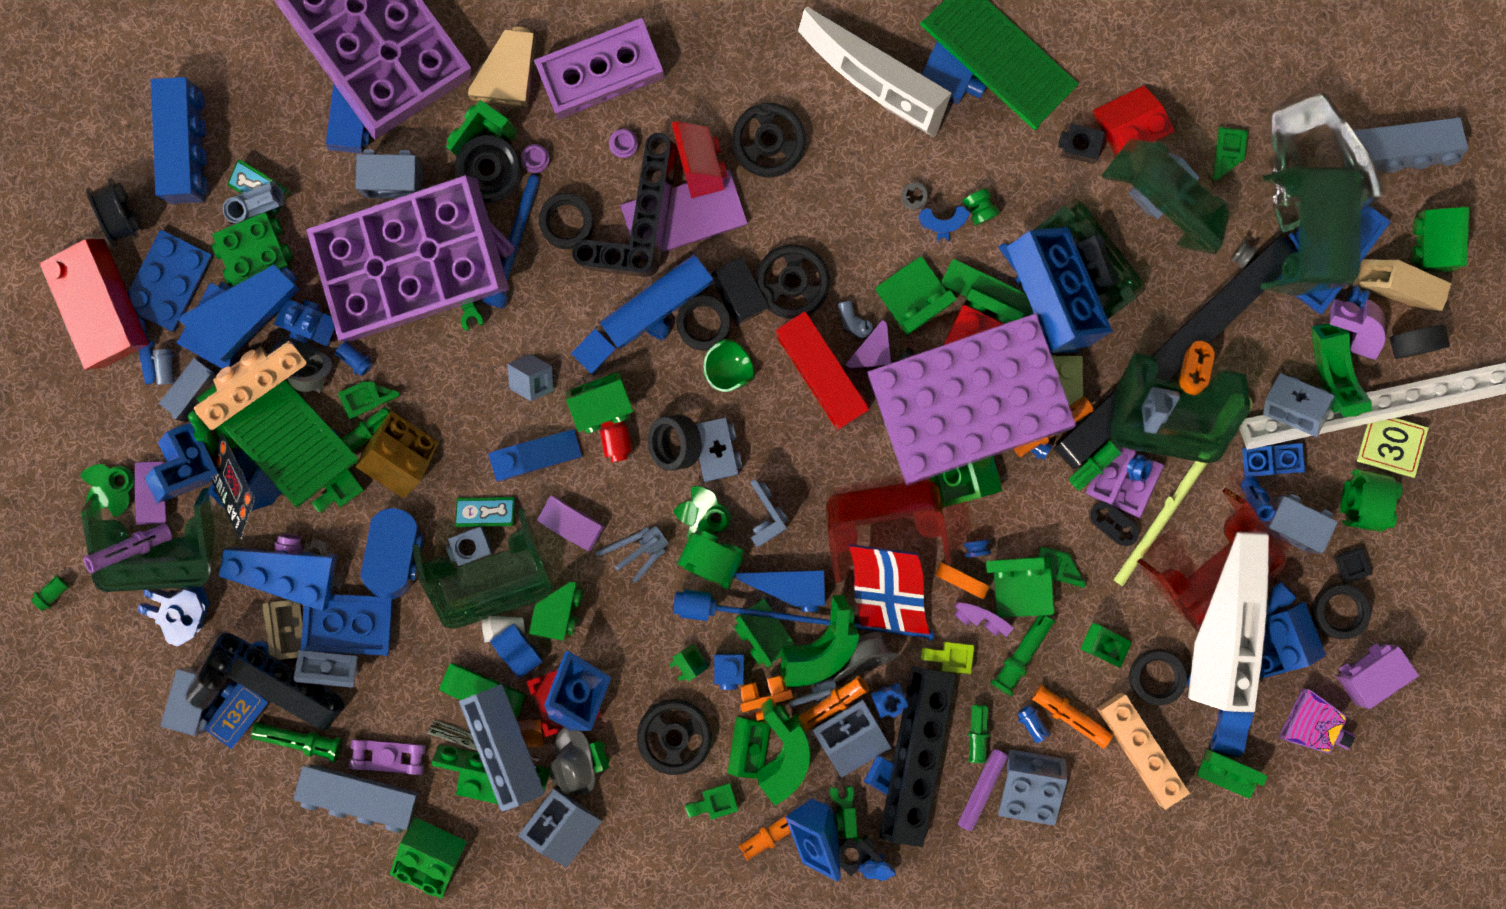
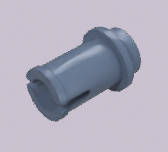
(163, 366)

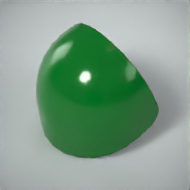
(728, 366)

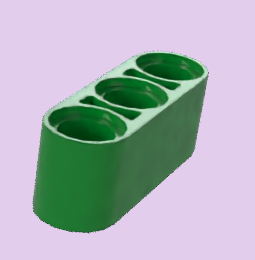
(464, 683)

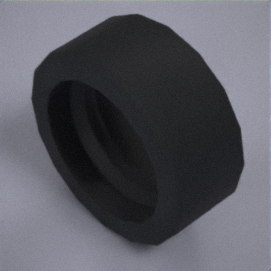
(565, 199)
(698, 301)
(1419, 341)
(659, 445)
(1361, 601)
(1179, 673)

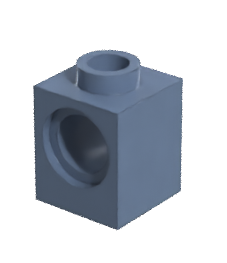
(482, 543)

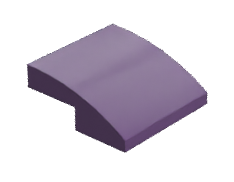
(1118, 489)

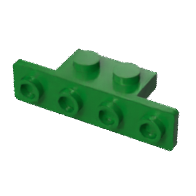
(987, 292)
(472, 775)

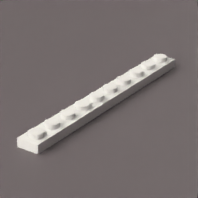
(1390, 404)

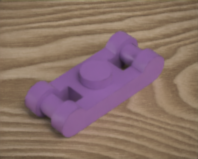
(387, 756)

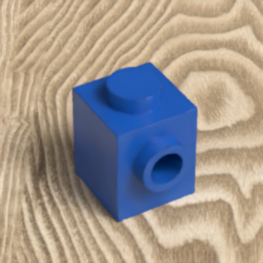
(729, 670)

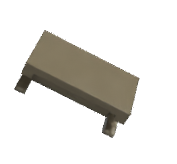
(283, 628)

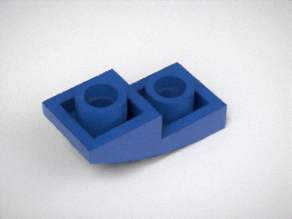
(1274, 460)

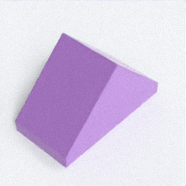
(873, 351)

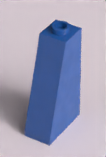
(241, 311)

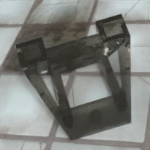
(1304, 118)

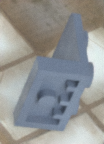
(765, 531)
(1033, 787)

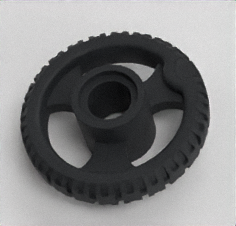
(792, 149)
(814, 294)
(652, 723)

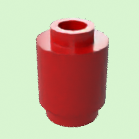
(616, 441)

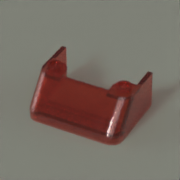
(883, 504)
(1193, 595)

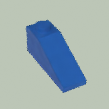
(345, 129)
(534, 455)
(793, 587)

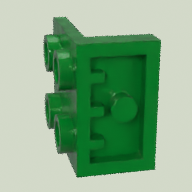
(477, 120)
(914, 295)
(1023, 586)
(764, 633)

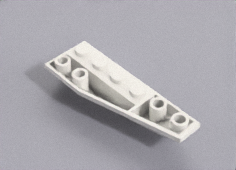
(877, 74)
(1233, 630)

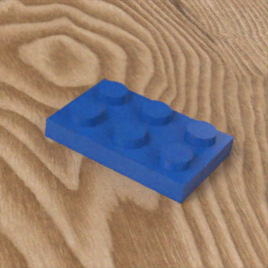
(168, 280)
(349, 626)

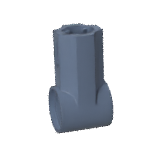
(253, 202)

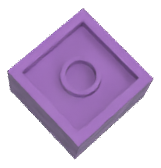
(1376, 675)

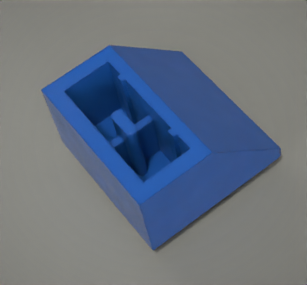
(1289, 641)

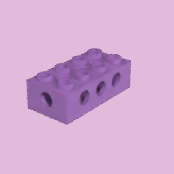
(601, 49)

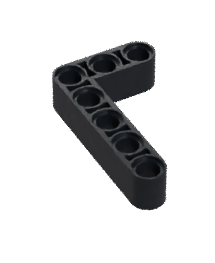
(642, 218)
(264, 676)

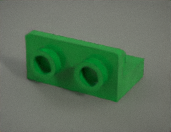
(1230, 774)

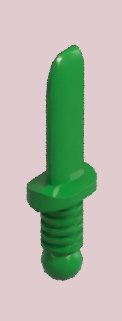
(202, 432)

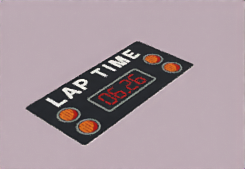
(232, 487)

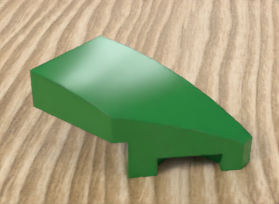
(364, 398)

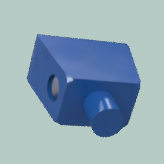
(951, 75)

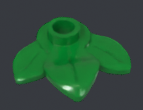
(104, 484)
(698, 512)

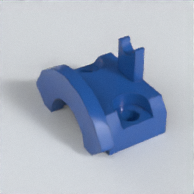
(943, 227)

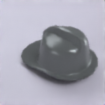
(314, 373)
(869, 653)
(573, 764)

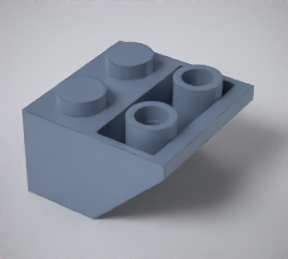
(851, 737)
(560, 827)

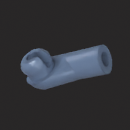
(852, 323)

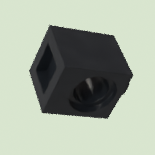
(1093, 140)

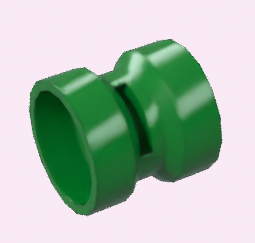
(981, 206)

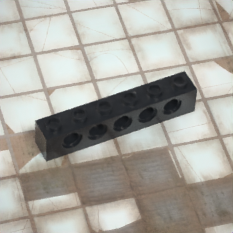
(906, 766)

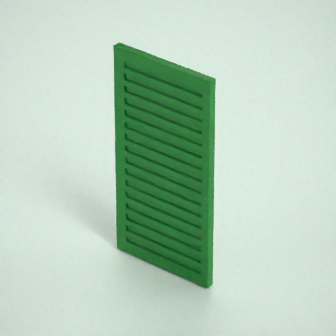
(1001, 57)
(288, 442)

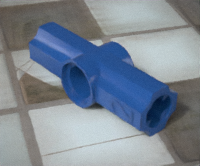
(889, 700)

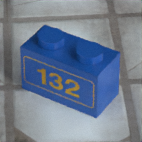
(233, 714)

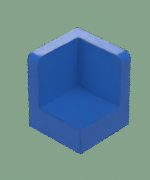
(593, 351)

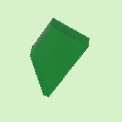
(1229, 150)
(1062, 567)

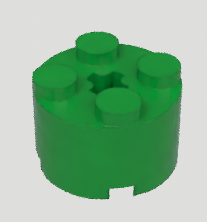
(1370, 501)
(711, 560)

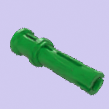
(1015, 666)
(310, 743)

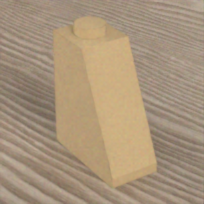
(507, 71)
(1403, 283)

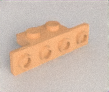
(248, 381)

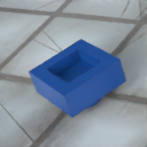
(879, 775)

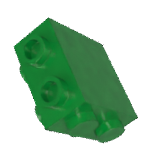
(251, 248)

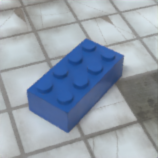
(178, 140)
(1059, 289)

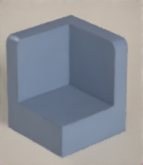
(530, 377)

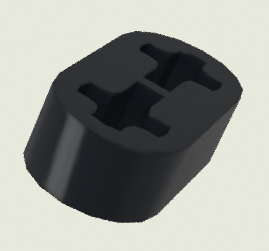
(1117, 518)

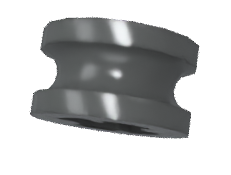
(911, 188)
(1243, 254)

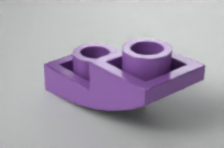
(145, 505)
(570, 523)
(970, 613)

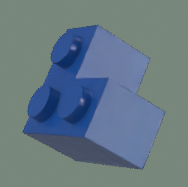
(186, 465)

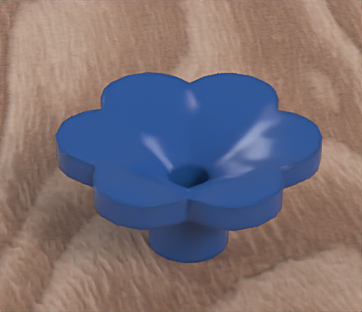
(875, 870)

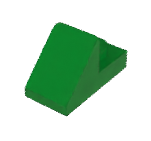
(1106, 645)

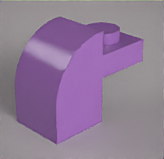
(1364, 324)

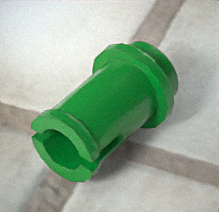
(48, 594)

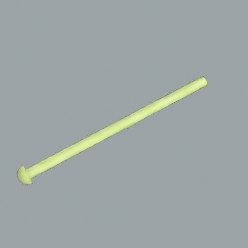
(1170, 506)

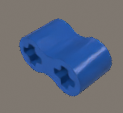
(516, 650)
(1231, 732)

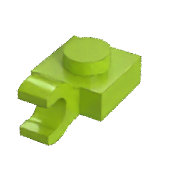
(954, 657)

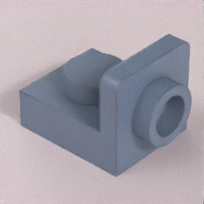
(1158, 407)

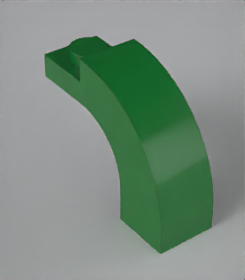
(1336, 370)
(825, 656)
(789, 768)

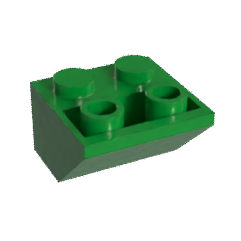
(554, 614)
(427, 858)

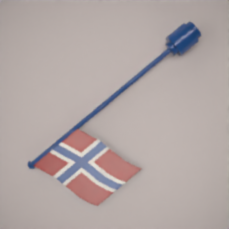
(886, 595)

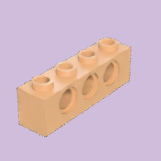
(1143, 750)

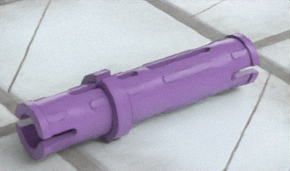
(157, 535)

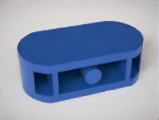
(389, 553)

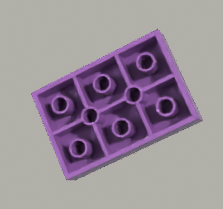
(380, 55)
(407, 259)
(971, 399)

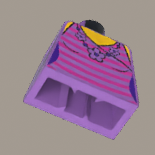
(1316, 724)

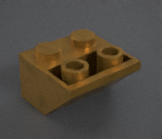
(397, 455)

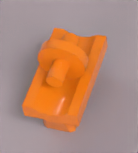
(752, 700)

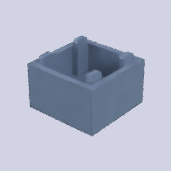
(388, 174)
(1300, 524)
(179, 713)

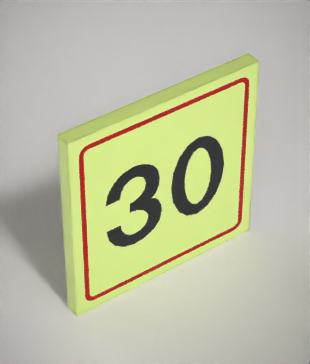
(1393, 446)

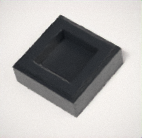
(1352, 565)

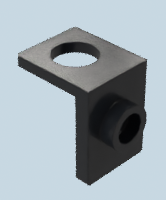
(865, 849)

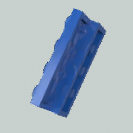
(656, 302)

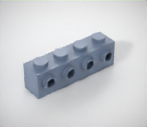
(1415, 144)
(501, 748)
(357, 797)

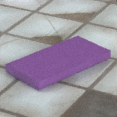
(694, 218)

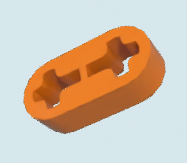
(1191, 365)
(962, 580)

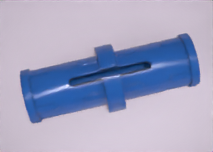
(1257, 492)

